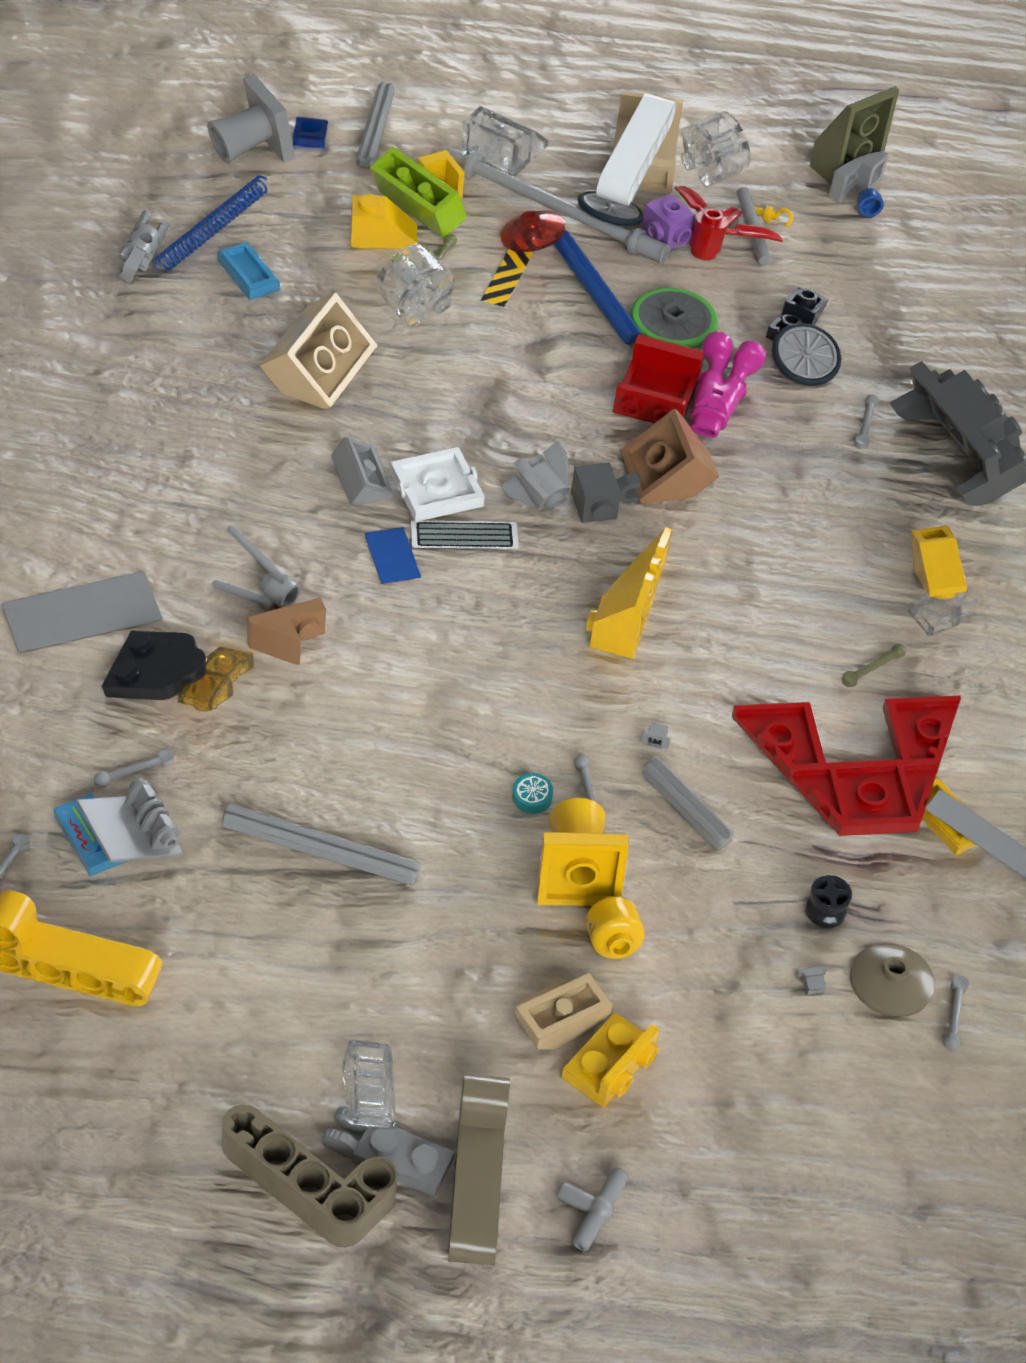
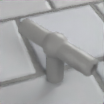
(598, 1208)

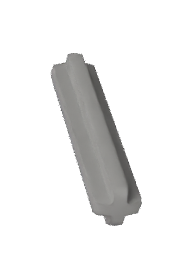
(687, 803)

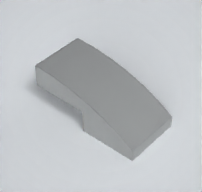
(859, 174)

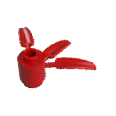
(711, 226)

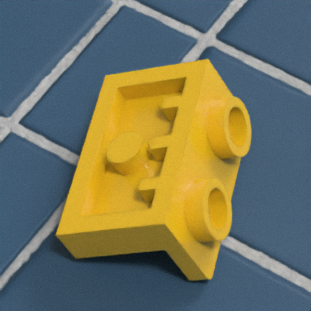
(611, 1058)

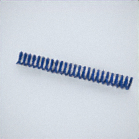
(209, 218)

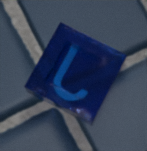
(310, 132)

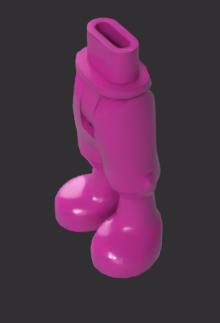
(717, 397)

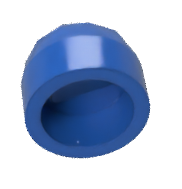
(869, 202)

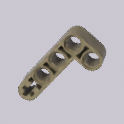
(253, 1140)
(478, 1170)

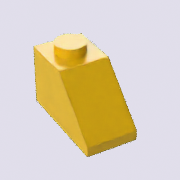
(380, 224)

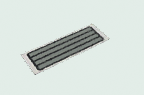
(464, 534)

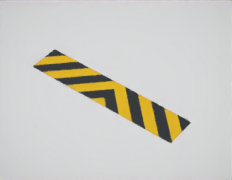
(506, 277)

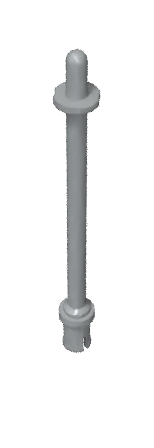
(635, 240)

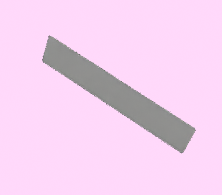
(979, 831)

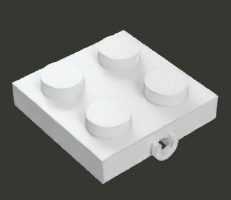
(437, 484)

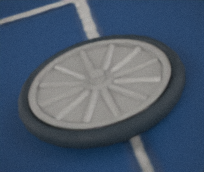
(610, 211)
(806, 354)

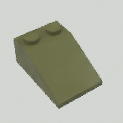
(855, 133)

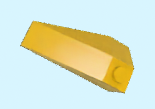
(626, 604)

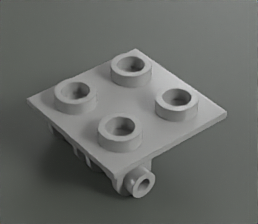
(132, 824)

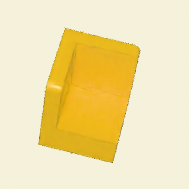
(445, 168)

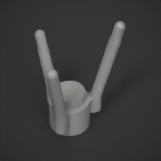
(277, 586)

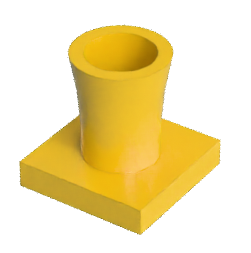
(578, 859)

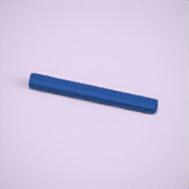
(597, 288)

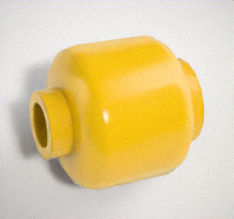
(615, 925)

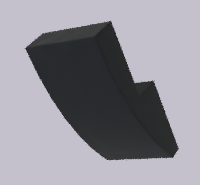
(799, 307)

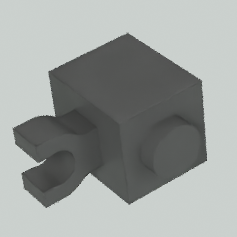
(599, 492)

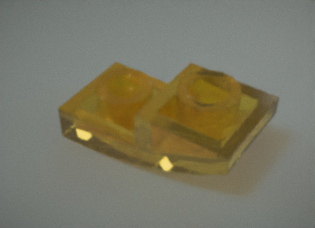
(216, 686)

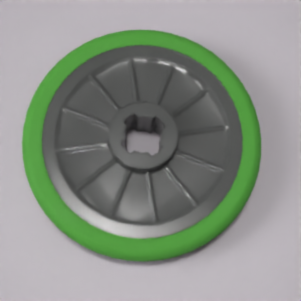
(674, 316)

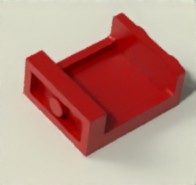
(658, 380)

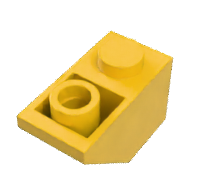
(938, 562)

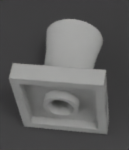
(261, 122)

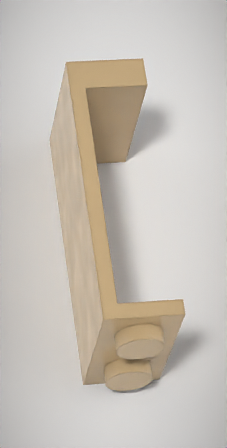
(662, 169)

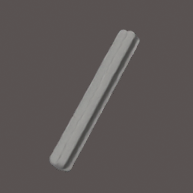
(375, 125)

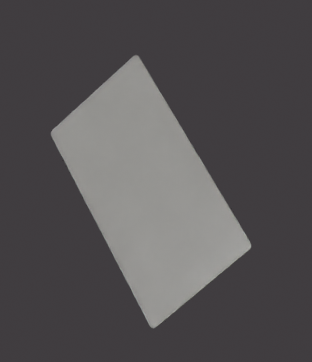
(81, 611)

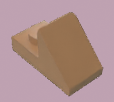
(282, 629)

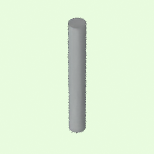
(751, 219)

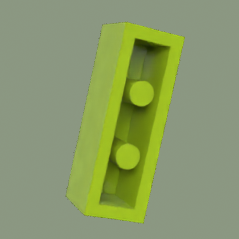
(418, 192)

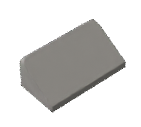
(361, 472)

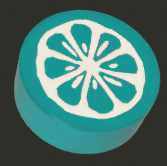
(532, 793)

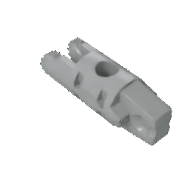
(141, 246)

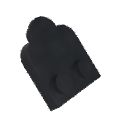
(155, 666)

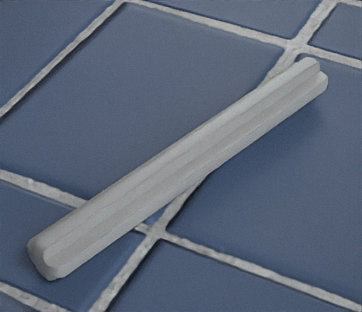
(321, 844)

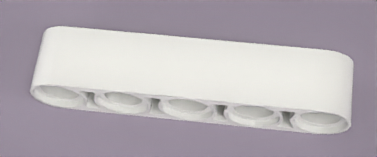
(636, 149)

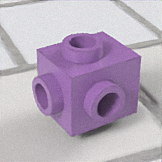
(668, 221)

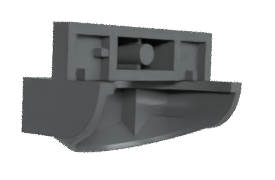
(974, 423)

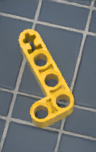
(72, 957)

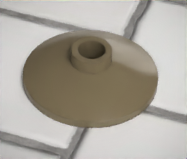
(890, 992)

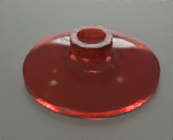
(532, 231)

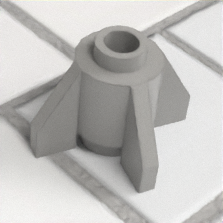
(541, 481)

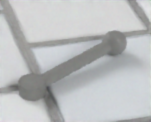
(861, 441)
(164, 758)
(582, 763)
(20, 843)
(959, 986)

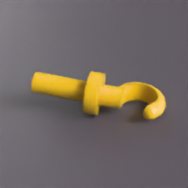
(769, 214)

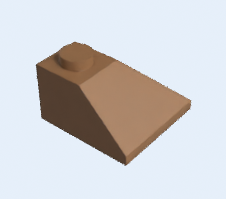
(669, 461)

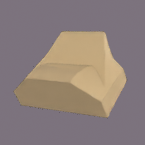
(563, 1012)

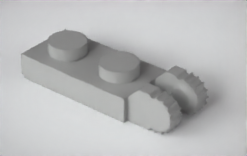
(417, 1160)

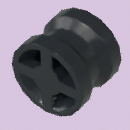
(838, 897)

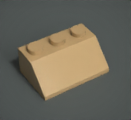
(319, 353)

